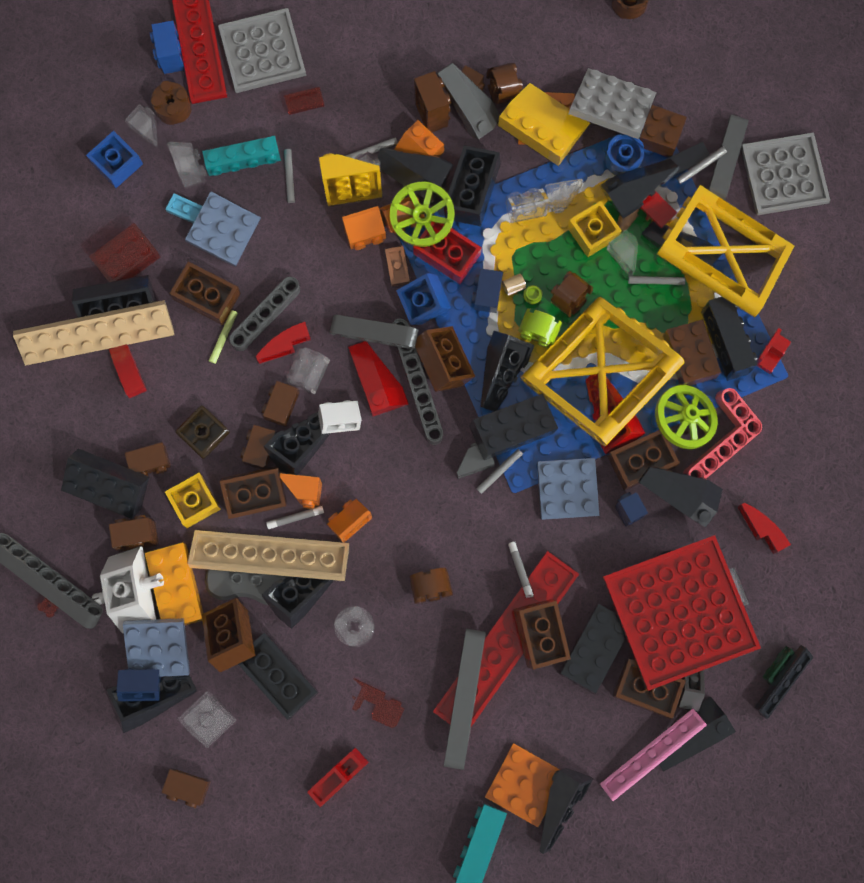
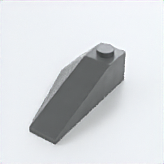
(470, 102)

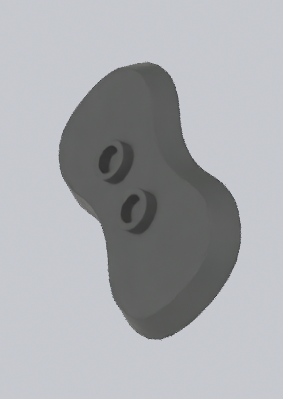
(230, 584)

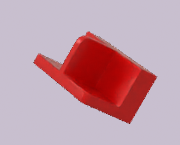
(658, 210)
(773, 352)

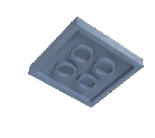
(222, 229)
(568, 488)
(157, 645)

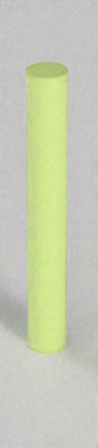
(223, 336)

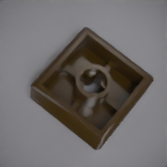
(202, 444)

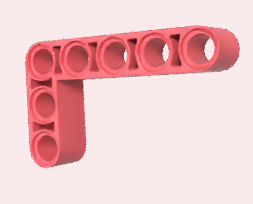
(727, 442)

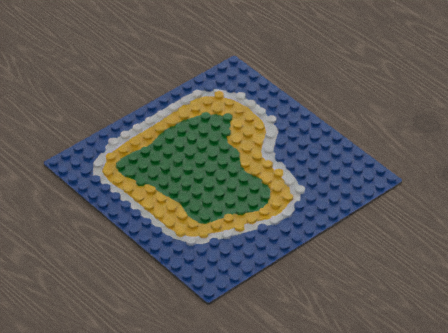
(544, 264)

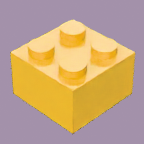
(593, 228)
(192, 500)

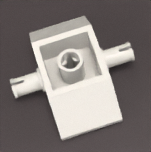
(127, 588)

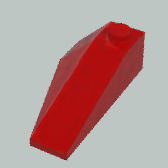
(378, 383)
(630, 432)

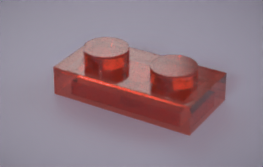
(304, 100)

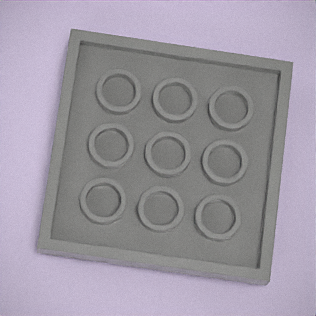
(262, 50)
(612, 103)
(785, 174)

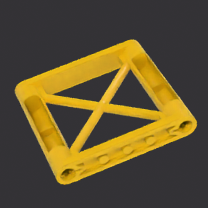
(685, 258)
(596, 316)

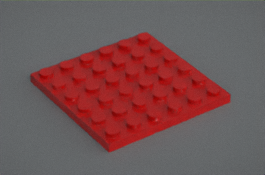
(681, 612)

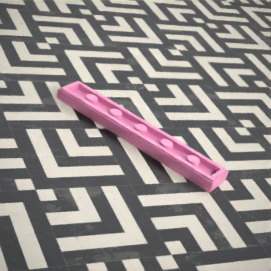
(653, 754)

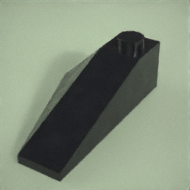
(413, 168)
(631, 188)
(655, 233)
(503, 363)
(296, 445)
(691, 495)
(294, 597)
(136, 713)
(717, 729)
(564, 793)

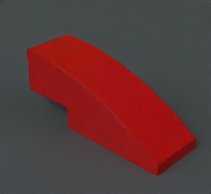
(283, 343)
(127, 370)
(763, 527)
(337, 777)

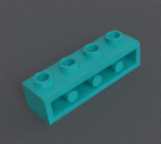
(241, 156)
(481, 845)

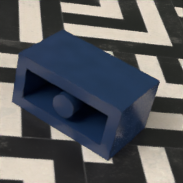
(488, 290)
(630, 508)
(138, 685)

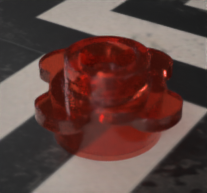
(44, 607)

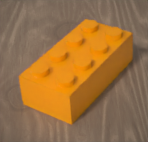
(179, 593)

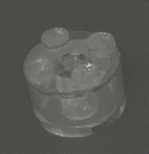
(343, 624)

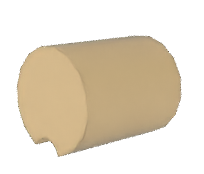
(514, 284)

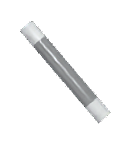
(295, 517)
(520, 569)

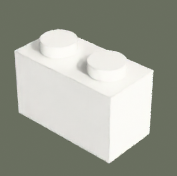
(339, 416)

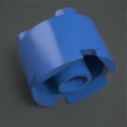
(617, 149)

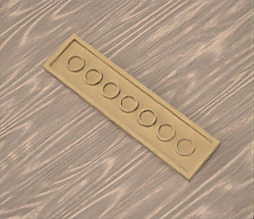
(94, 332)
(269, 555)

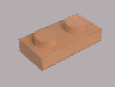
(397, 266)

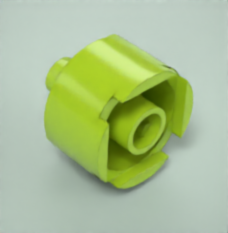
(539, 327)

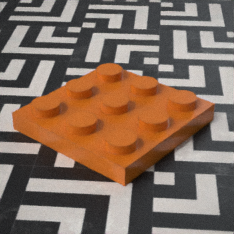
(523, 785)

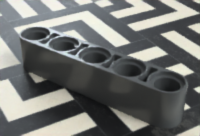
(726, 163)
(267, 305)
(374, 331)

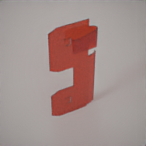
(383, 709)

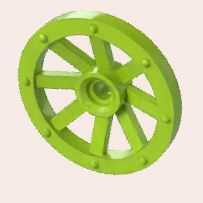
(422, 209)
(688, 415)

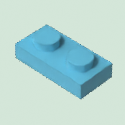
(183, 208)

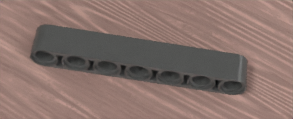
(420, 390)
(49, 582)
(464, 699)

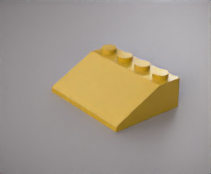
(542, 123)
(349, 179)

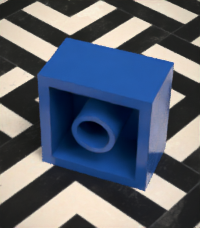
(167, 47)
(114, 159)
(423, 299)

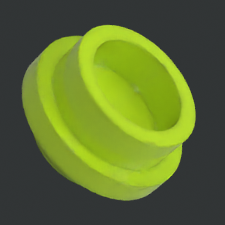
(532, 294)

